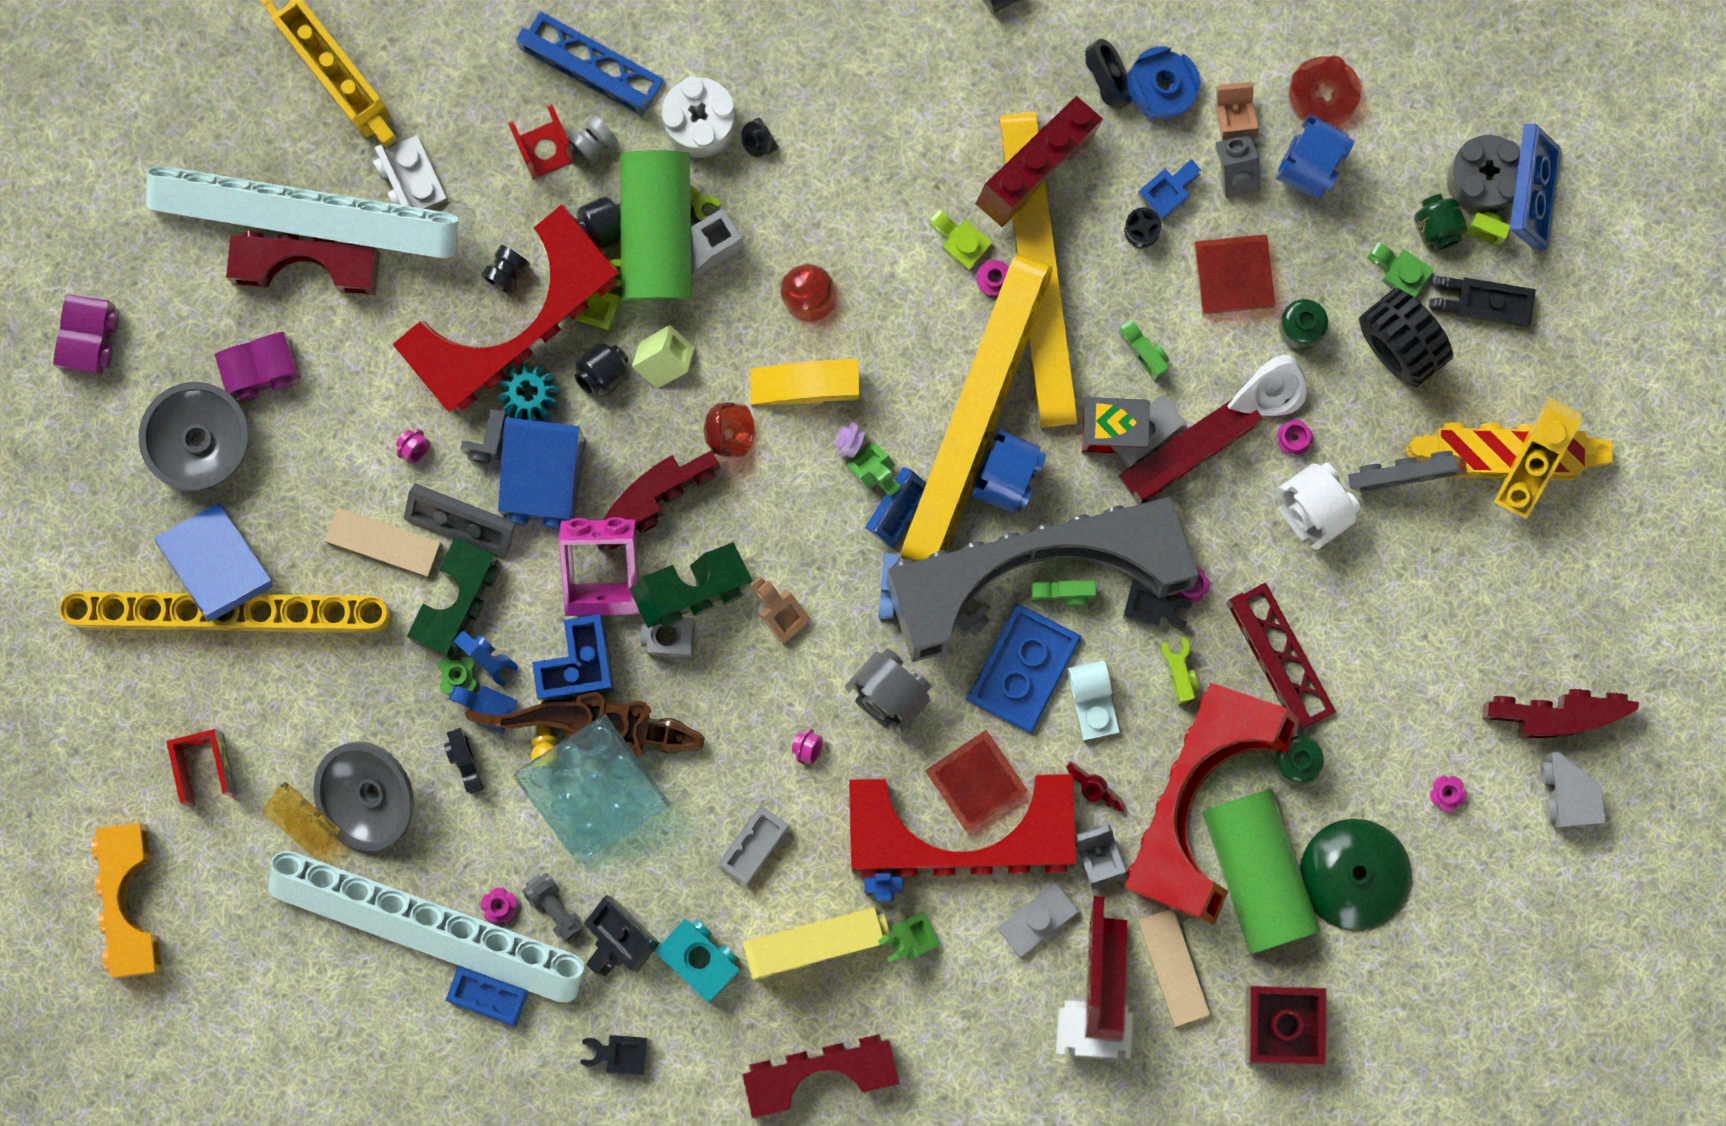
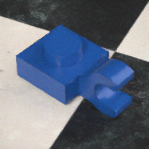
(1166, 191)
(481, 652)
(486, 701)
(883, 887)

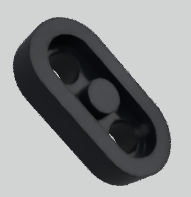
(1109, 73)

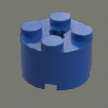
(1313, 156)
(1007, 473)

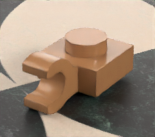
(782, 612)

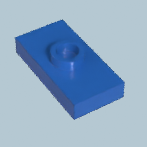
(898, 510)
(487, 996)

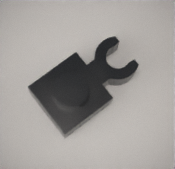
(1148, 608)
(459, 752)
(622, 1054)

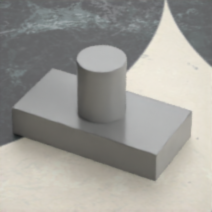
(1037, 919)

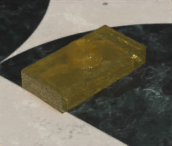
(300, 820)

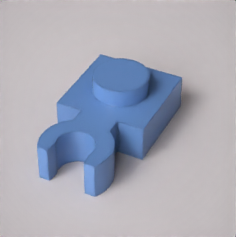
(886, 606)

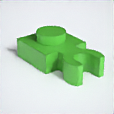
(1150, 356)
(1073, 592)
(911, 938)

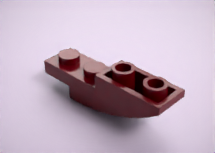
(660, 482)
(1574, 714)

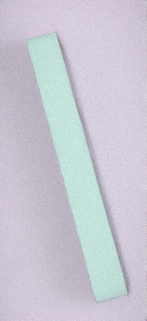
(302, 212)
(425, 926)

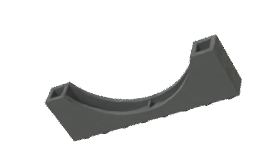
(1134, 539)

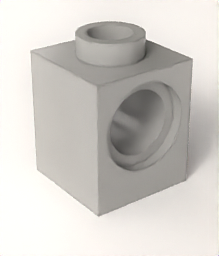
(681, 648)

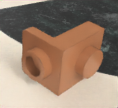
(1236, 110)

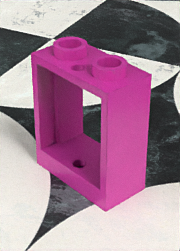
(597, 597)

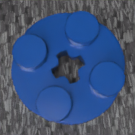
(1149, 96)

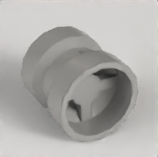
(587, 146)

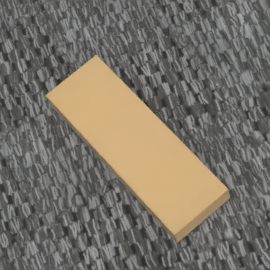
(383, 542)
(1173, 967)

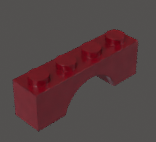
(1024, 173)
(259, 259)
(772, 1088)

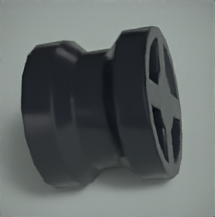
(1141, 220)

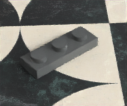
(1407, 471)
(459, 520)

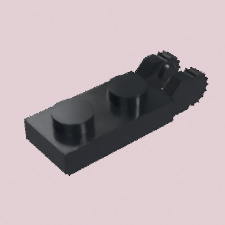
(1486, 300)

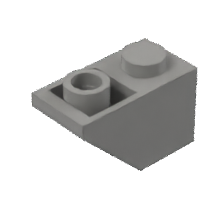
(713, 242)
(1576, 796)

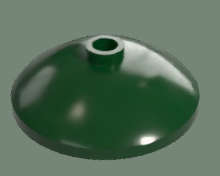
(1329, 877)

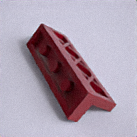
(1188, 451)
(1268, 659)
(1105, 975)

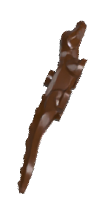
(630, 721)

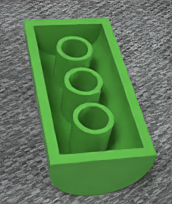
(655, 225)
(1261, 871)

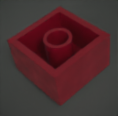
(1285, 1025)

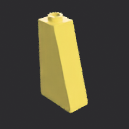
(814, 943)

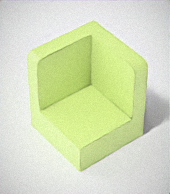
(663, 357)

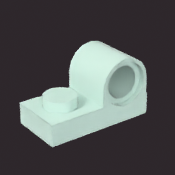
(1093, 700)

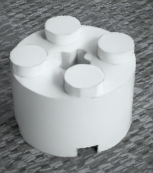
(693, 98)
(1317, 504)
(1072, 1030)

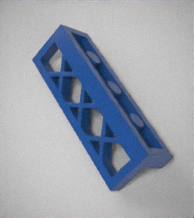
(583, 70)

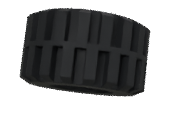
(1406, 337)

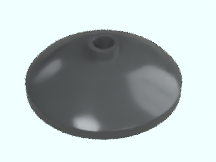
(174, 422)
(347, 795)

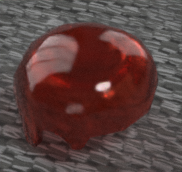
(808, 292)
(736, 418)

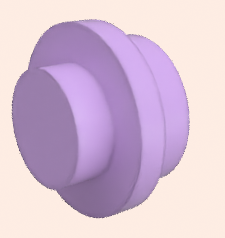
(849, 440)

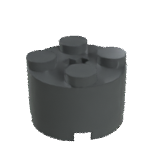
(1470, 187)
(889, 690)

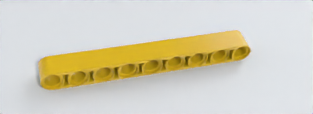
(1035, 241)
(978, 408)
(243, 619)

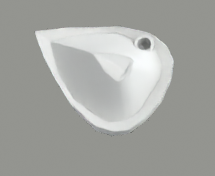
(1271, 386)

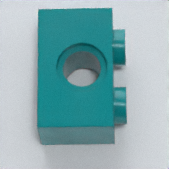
(677, 951)

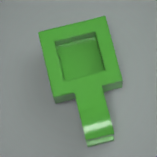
(1402, 271)
(874, 466)

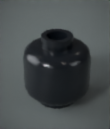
(601, 221)
(601, 370)

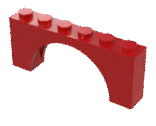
(576, 274)
(1223, 728)
(1040, 839)

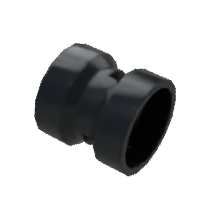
(508, 265)

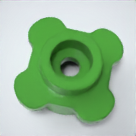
(449, 667)

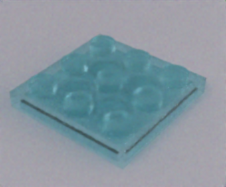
(591, 789)

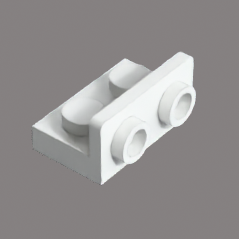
(409, 174)

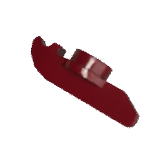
(1095, 787)

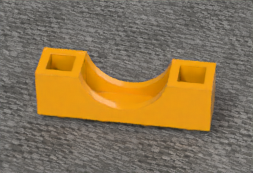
(120, 854)

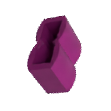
(85, 335)
(258, 366)

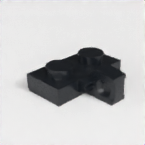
(619, 938)

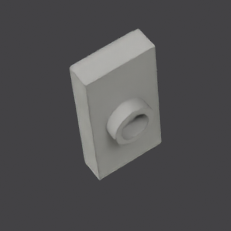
(1162, 422)
(753, 845)

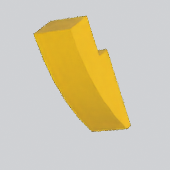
(805, 382)

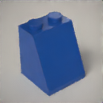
(540, 471)

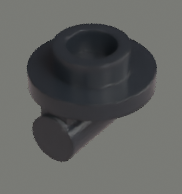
(757, 138)

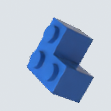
(583, 670)

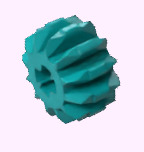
(540, 385)

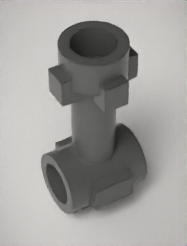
(541, 891)

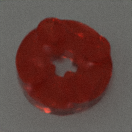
(1306, 83)

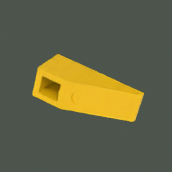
(1538, 457)

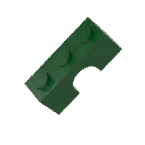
(472, 571)
(665, 597)

